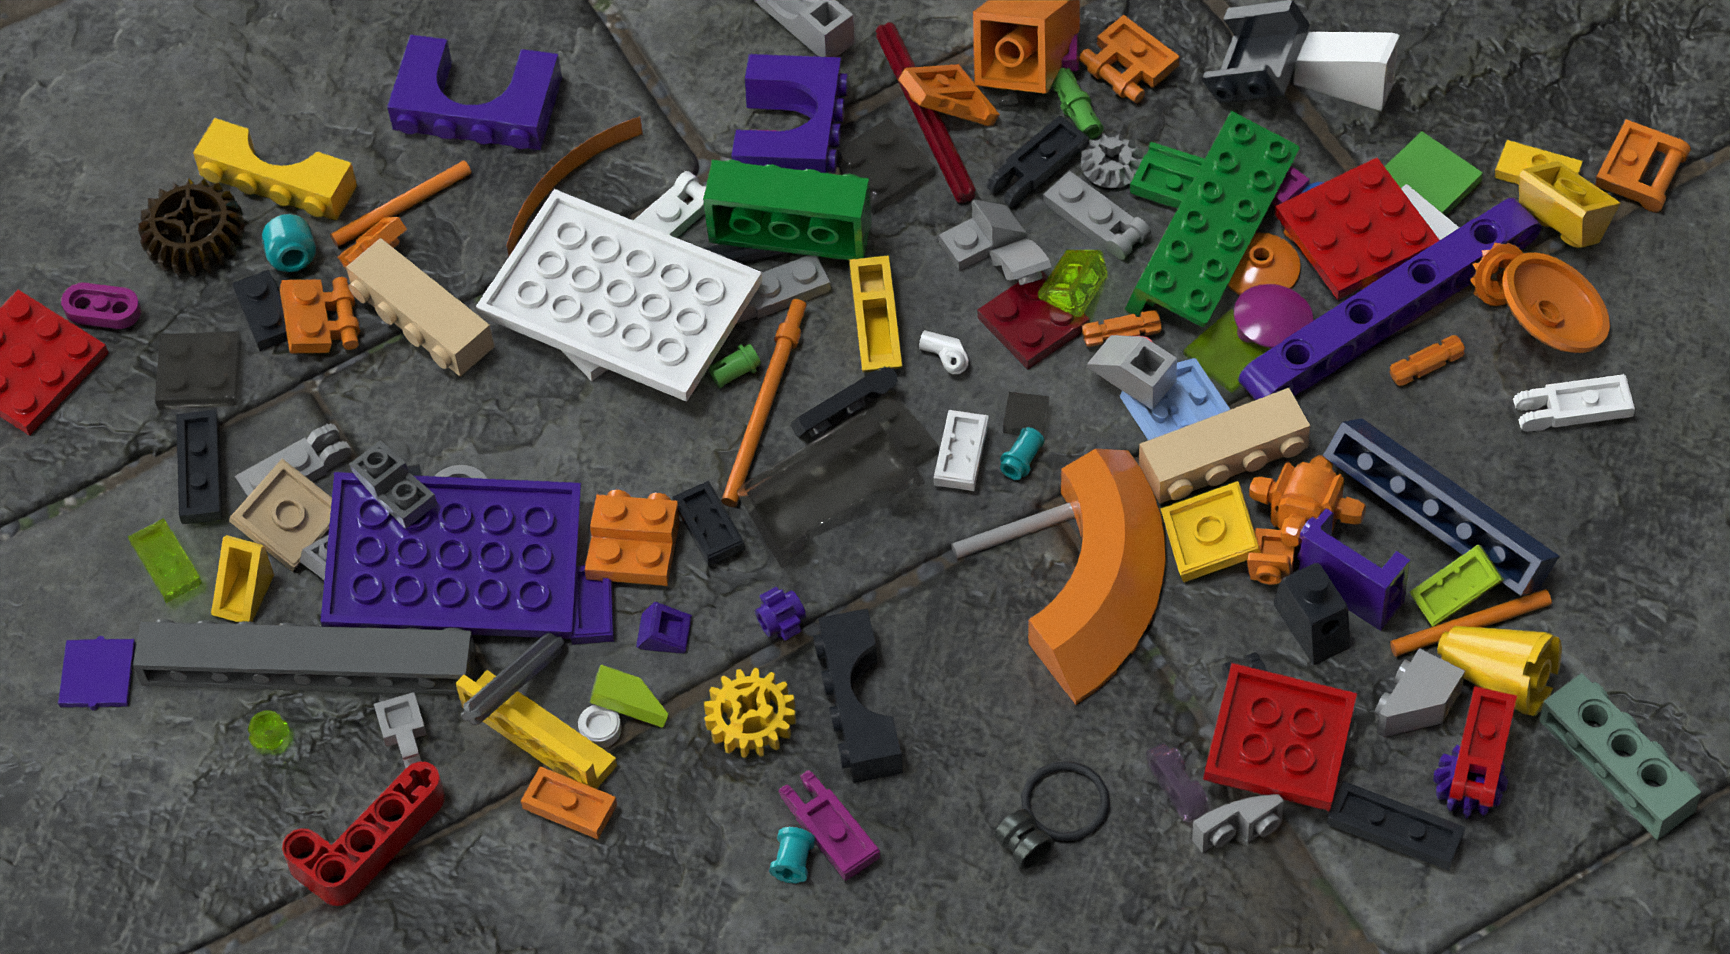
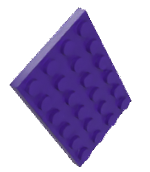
(480, 561)

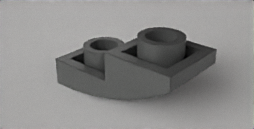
(392, 484)

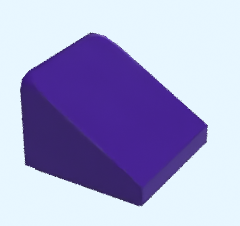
(663, 629)

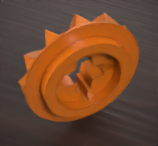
(1486, 288)

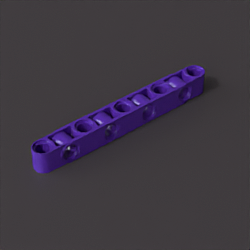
(1387, 303)

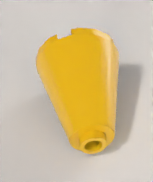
(1505, 661)

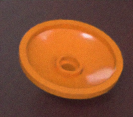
(1555, 303)

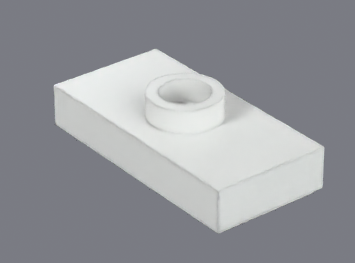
(961, 450)

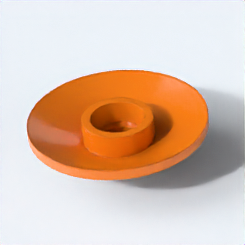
(1279, 268)

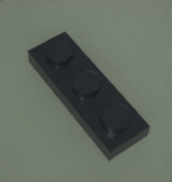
(199, 467)
(1396, 825)

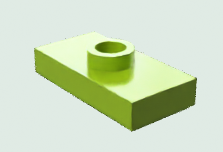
(1456, 585)

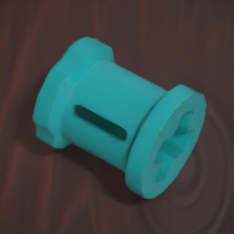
(792, 855)

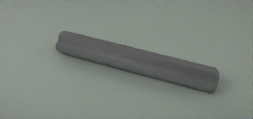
(512, 678)

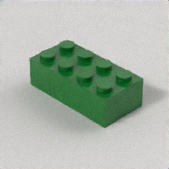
(787, 210)

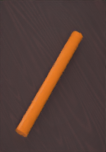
(401, 203)
(1478, 619)

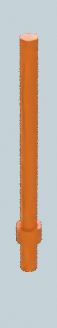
(785, 339)

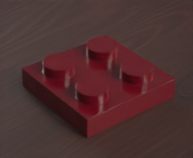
(1029, 324)

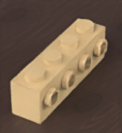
(419, 307)
(1224, 446)

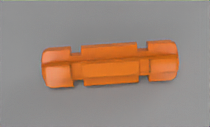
(1123, 326)
(1427, 360)

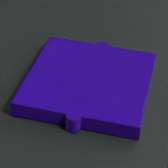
(97, 673)

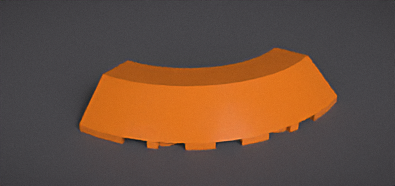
(1116, 578)

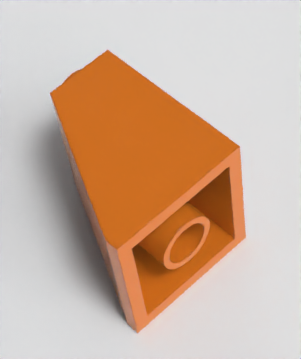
(1022, 42)

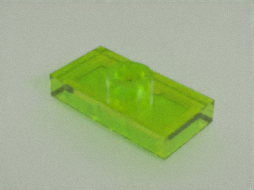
(164, 560)

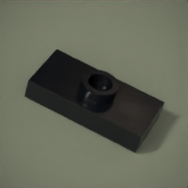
(709, 523)

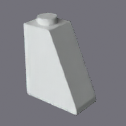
(1349, 65)

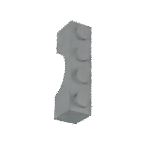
(819, 24)

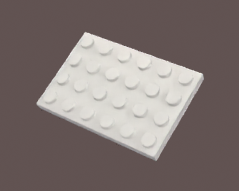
(620, 294)

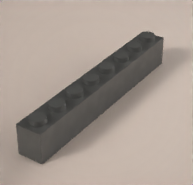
(303, 657)

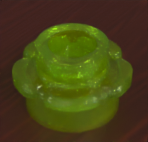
(266, 721)

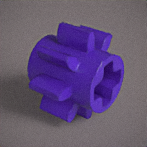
(780, 613)

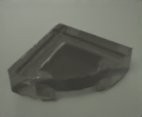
(1002, 97)

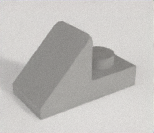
(987, 230)

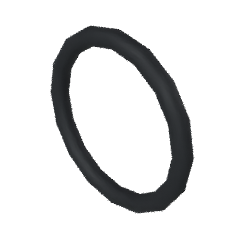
(1068, 765)

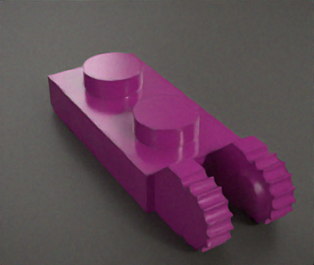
(832, 825)

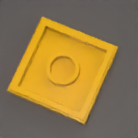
(1210, 531)

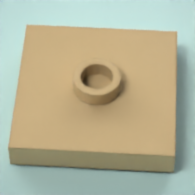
(284, 514)

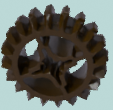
(212, 236)

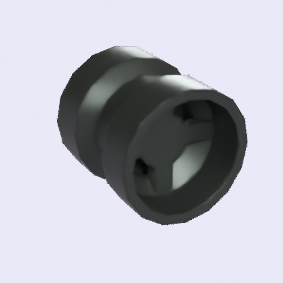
(1024, 839)

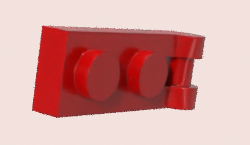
(1483, 745)

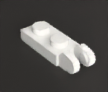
(1575, 403)

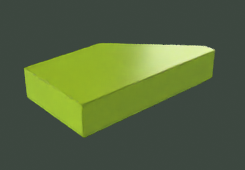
(627, 696)

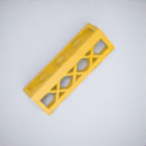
(543, 735)

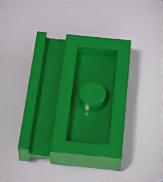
(1165, 175)

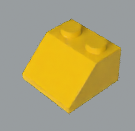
(1566, 203)

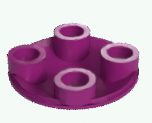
(1270, 314)

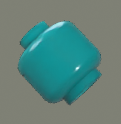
(288, 243)

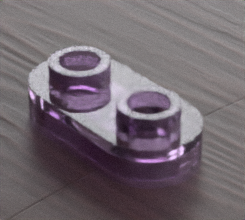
(1169, 771)

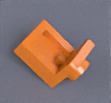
(1274, 560)

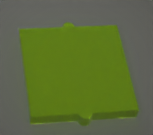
(1223, 352)

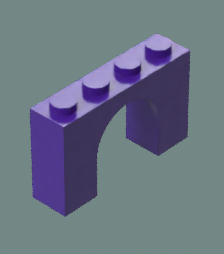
(798, 85)
(512, 119)

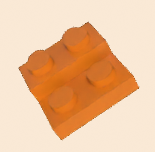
(632, 538)

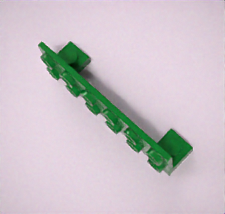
(1215, 221)

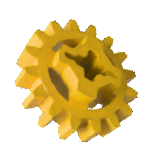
(750, 712)

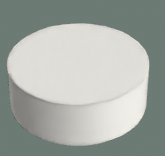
(600, 725)

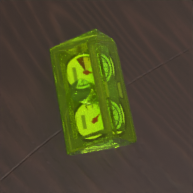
(1075, 281)

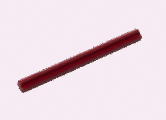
(928, 119)

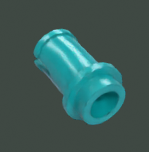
(1017, 461)

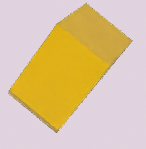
(241, 579)

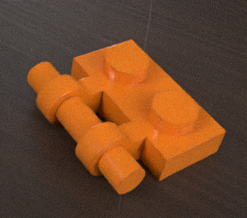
(1134, 49)
(307, 319)

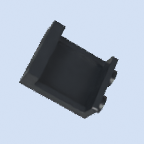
(1260, 52)

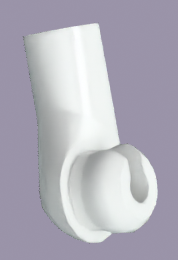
(948, 348)

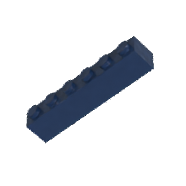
(1439, 504)

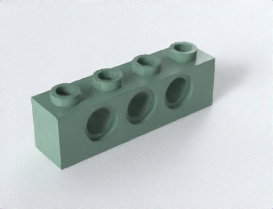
(1624, 777)

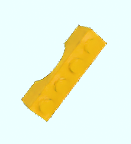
(316, 185)

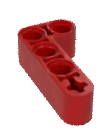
(413, 794)

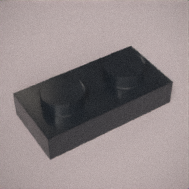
(262, 309)

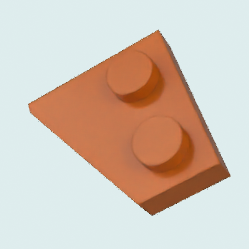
(948, 91)

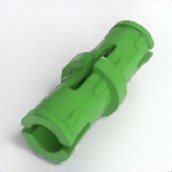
(1077, 104)

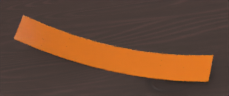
(572, 160)

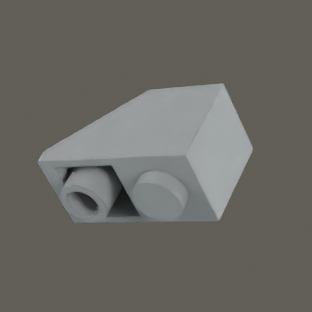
(1136, 367)
(1422, 695)

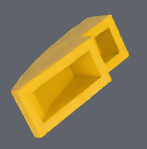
(875, 313)

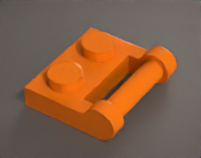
(1630, 159)

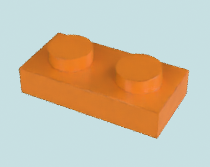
(569, 802)

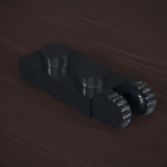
(1038, 160)
(847, 401)

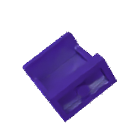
(1366, 588)

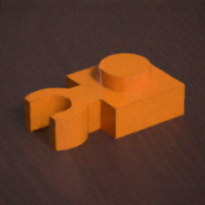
(387, 228)

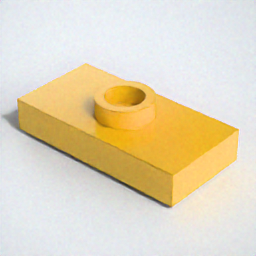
(1520, 156)

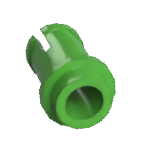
(734, 365)

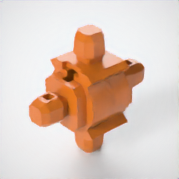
(1304, 494)

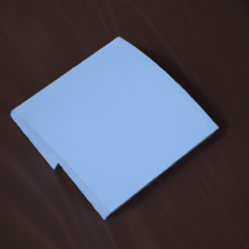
(1186, 402)

